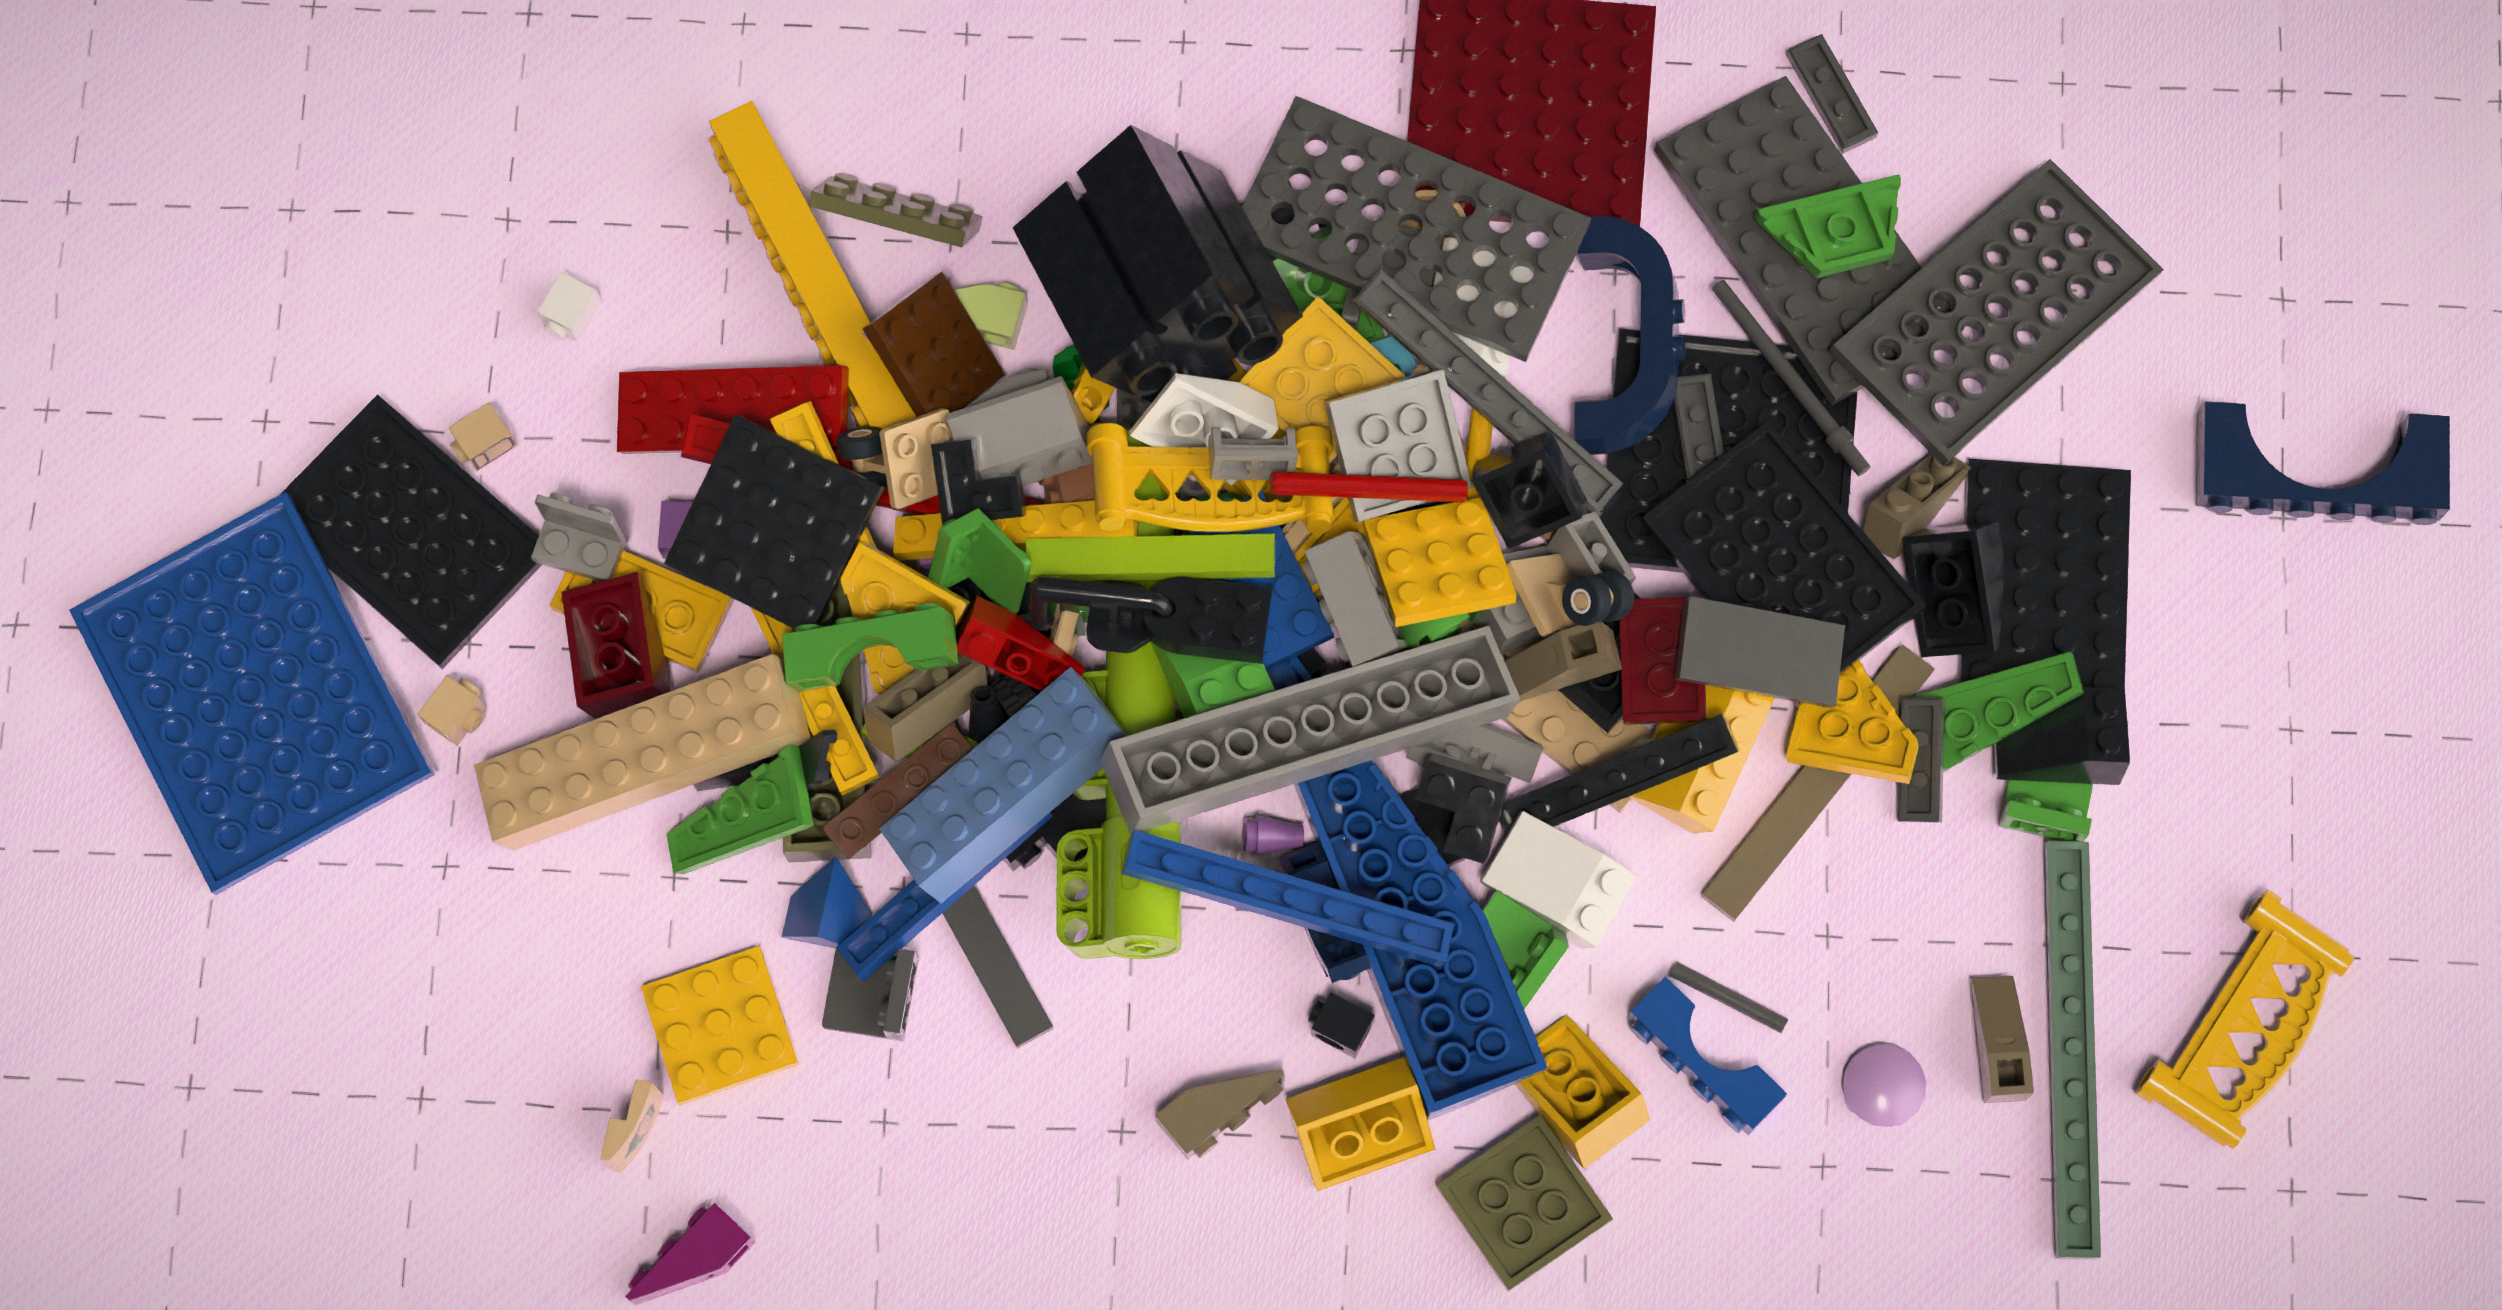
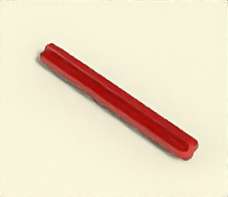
(1368, 487)

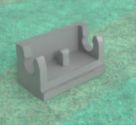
(1251, 457)

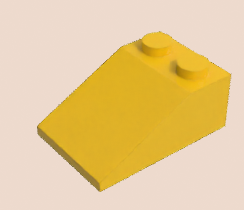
(1583, 1094)

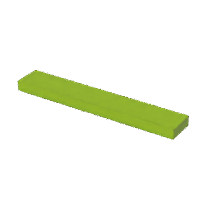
(1152, 557)

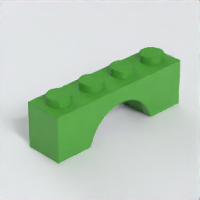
(819, 655)

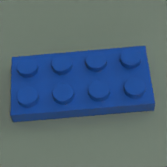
(1294, 614)

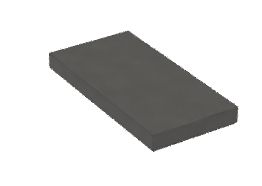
(1760, 652)

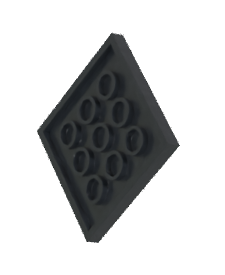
(773, 524)

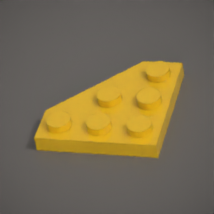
(882, 583)
(1856, 735)

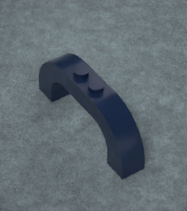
(1635, 413)

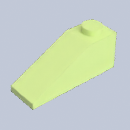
(995, 311)

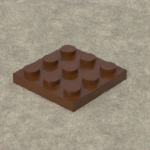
(933, 349)

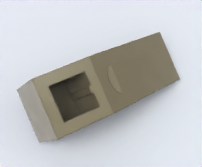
(1912, 503)
(1564, 660)
(2001, 1041)
(1207, 1110)

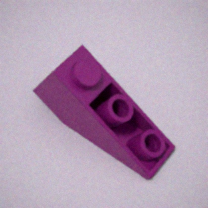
(699, 1255)

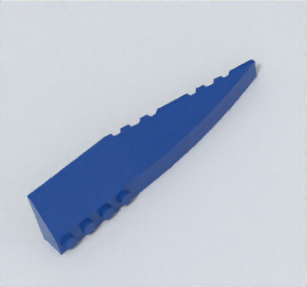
(1450, 1022)

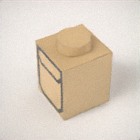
(481, 437)

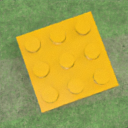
(1316, 364)
(1439, 562)
(719, 1025)

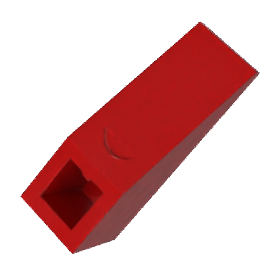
(1012, 646)

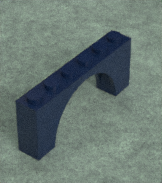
(2238, 476)

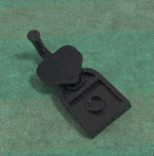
(1175, 615)

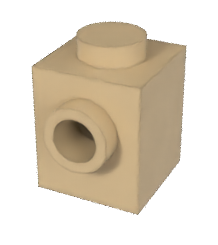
(454, 709)

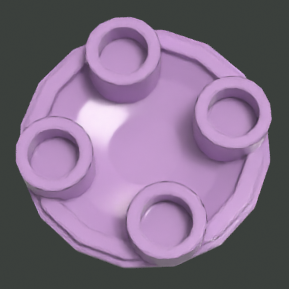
(1884, 1085)

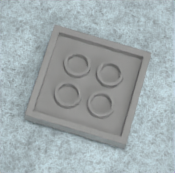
(1397, 432)

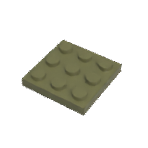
(1524, 1203)

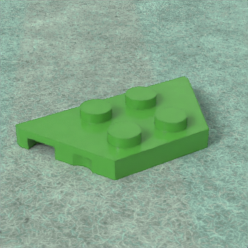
(1837, 227)

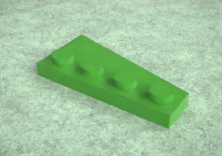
(2003, 703)
(746, 817)

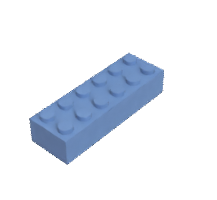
(1003, 786)

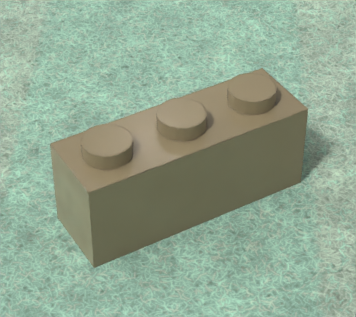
(921, 706)

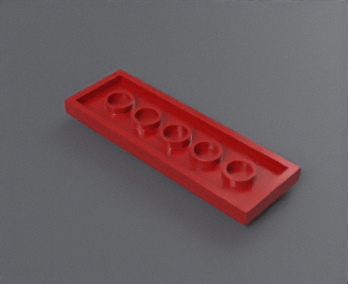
(658, 404)

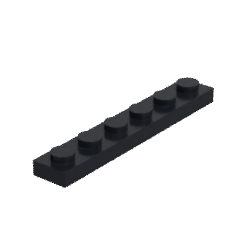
(1625, 774)

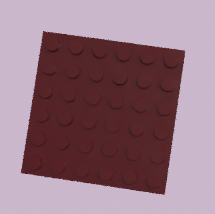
(1538, 97)

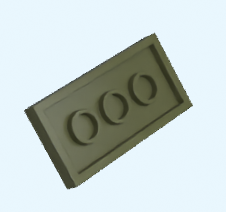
(886, 208)

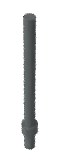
(1838, 437)

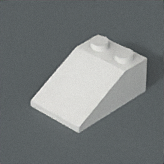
(1194, 404)
(1559, 879)

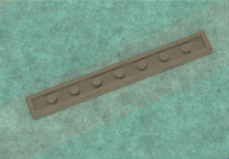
(1801, 804)

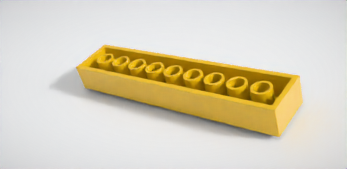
(805, 263)

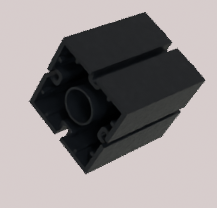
(1156, 268)

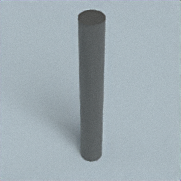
(1729, 997)

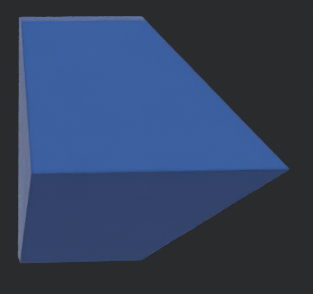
(825, 908)

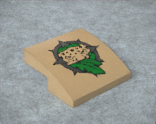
(628, 1136)

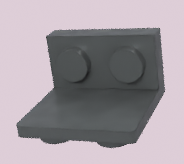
(872, 1006)

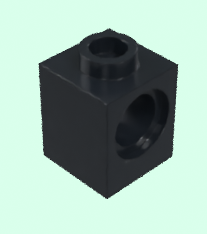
(1341, 1024)

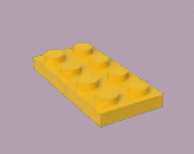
(682, 609)

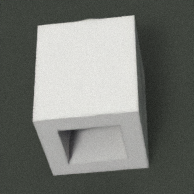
(568, 308)

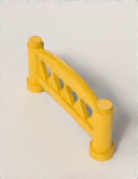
(1123, 468)
(2188, 1086)

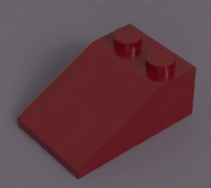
(613, 645)

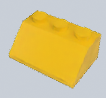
(1360, 1124)

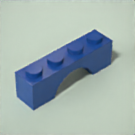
(1742, 1095)

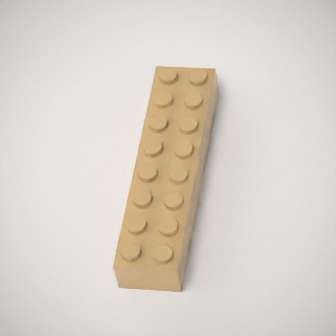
(641, 753)

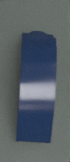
(1337, 956)

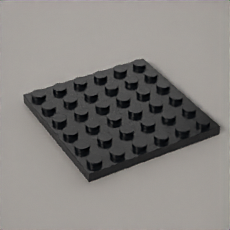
(1745, 398)

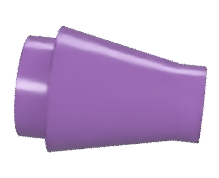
(1270, 835)

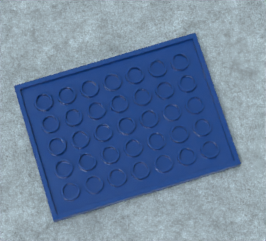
(251, 693)

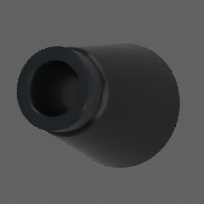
(985, 713)

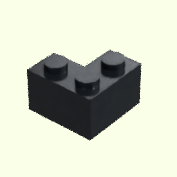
(1475, 798)

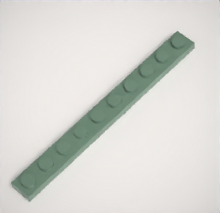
(2072, 1051)

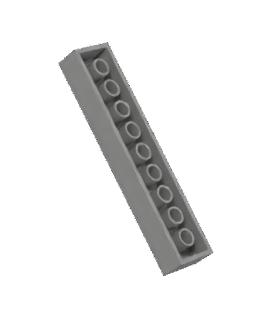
(1309, 729)

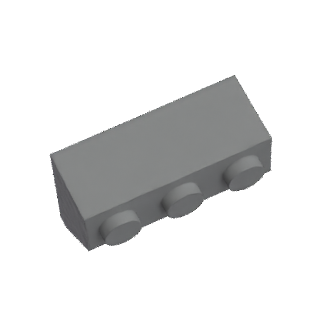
(1026, 432)
(1353, 598)

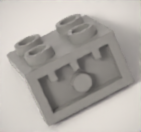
(578, 538)

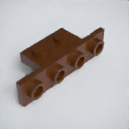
(862, 819)

